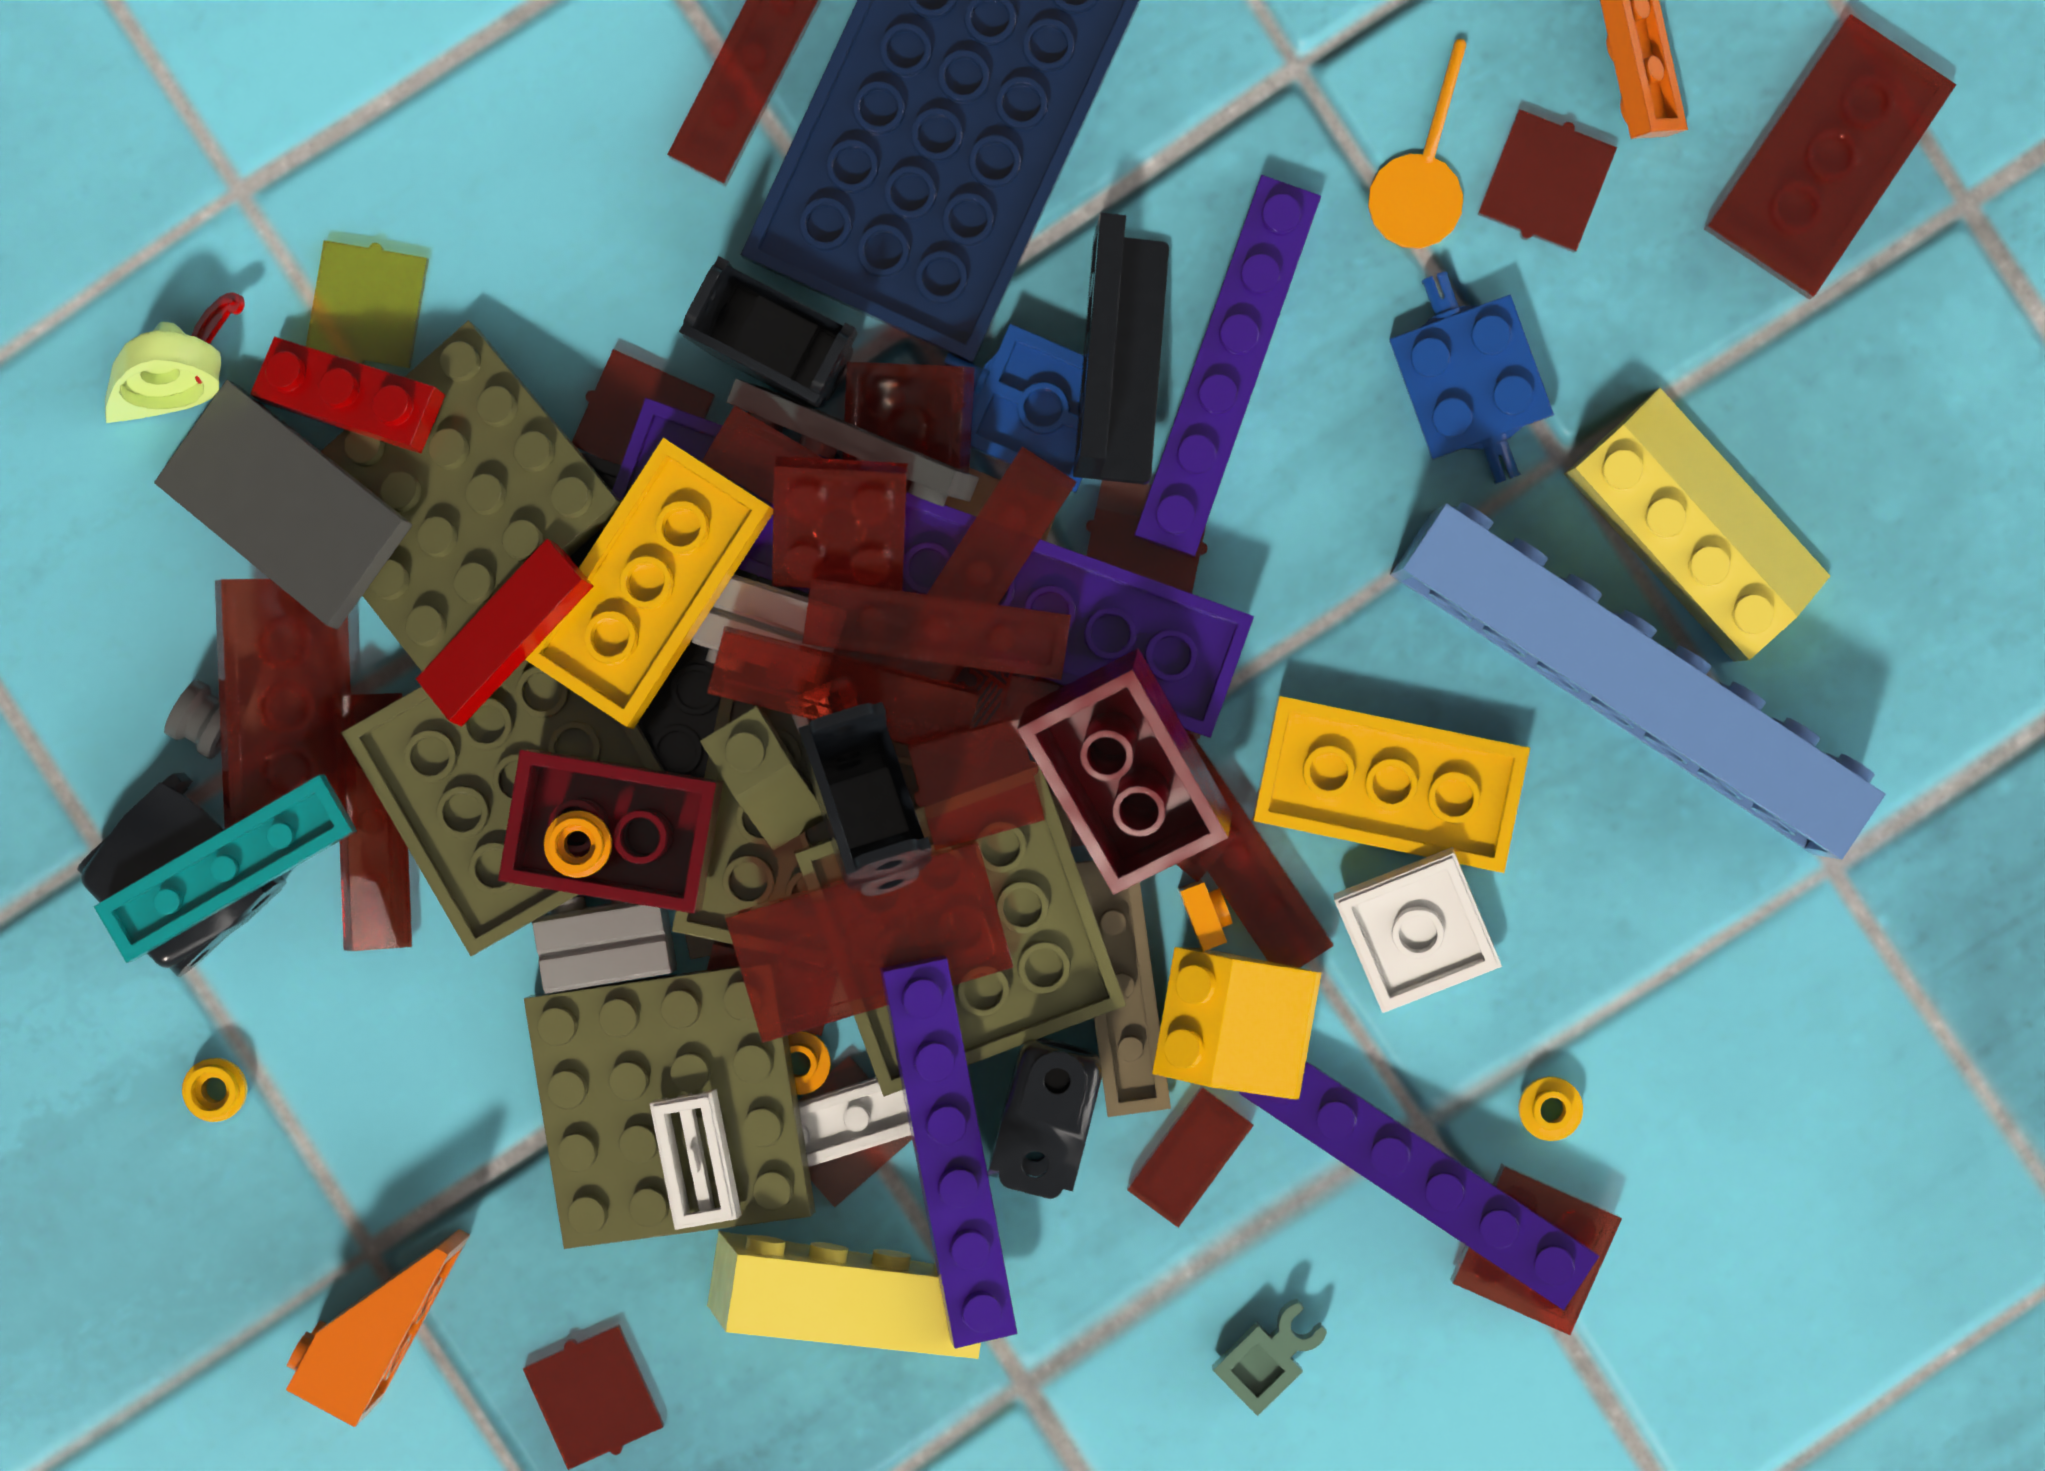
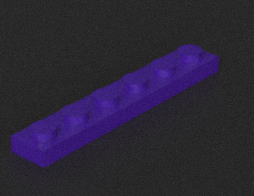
(1227, 366)
(948, 1151)
(1434, 1185)

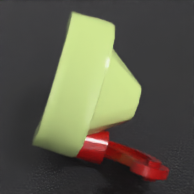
(168, 368)

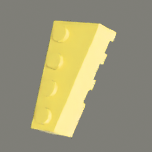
(829, 1295)

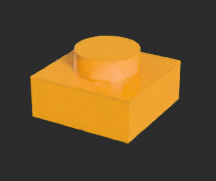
(1206, 913)

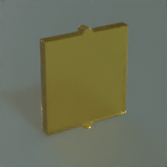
(367, 303)

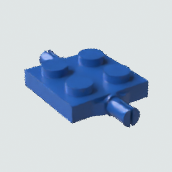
(1471, 377)
(1027, 400)

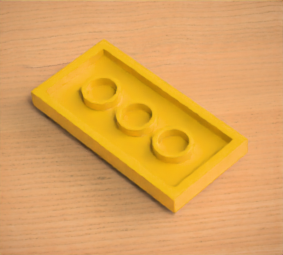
(652, 582)
(1390, 783)

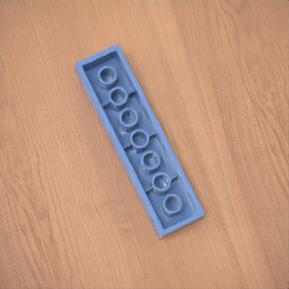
(1637, 682)

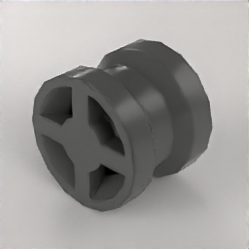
(196, 719)

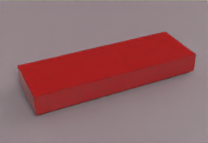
(504, 632)

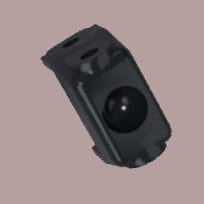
(768, 335)
(864, 799)
(149, 837)
(1046, 1113)

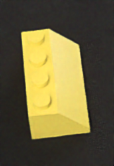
(1699, 527)

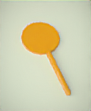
(1416, 195)

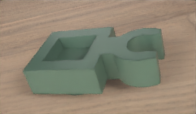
(1262, 1363)

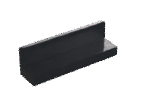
(1121, 355)

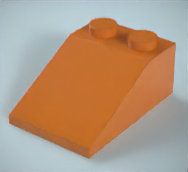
(355, 1355)

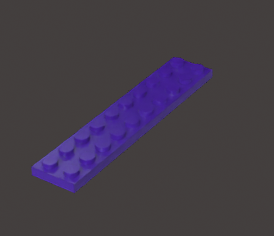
(1112, 611)

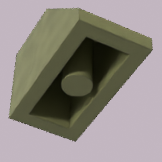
(764, 777)

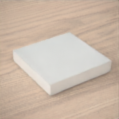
(1417, 930)

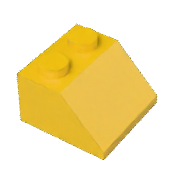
(1236, 1023)

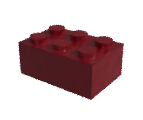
(1125, 772)
(656, 820)

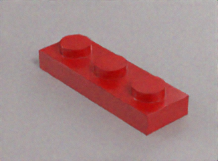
(348, 394)

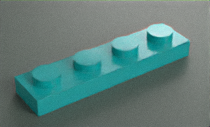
(225, 868)

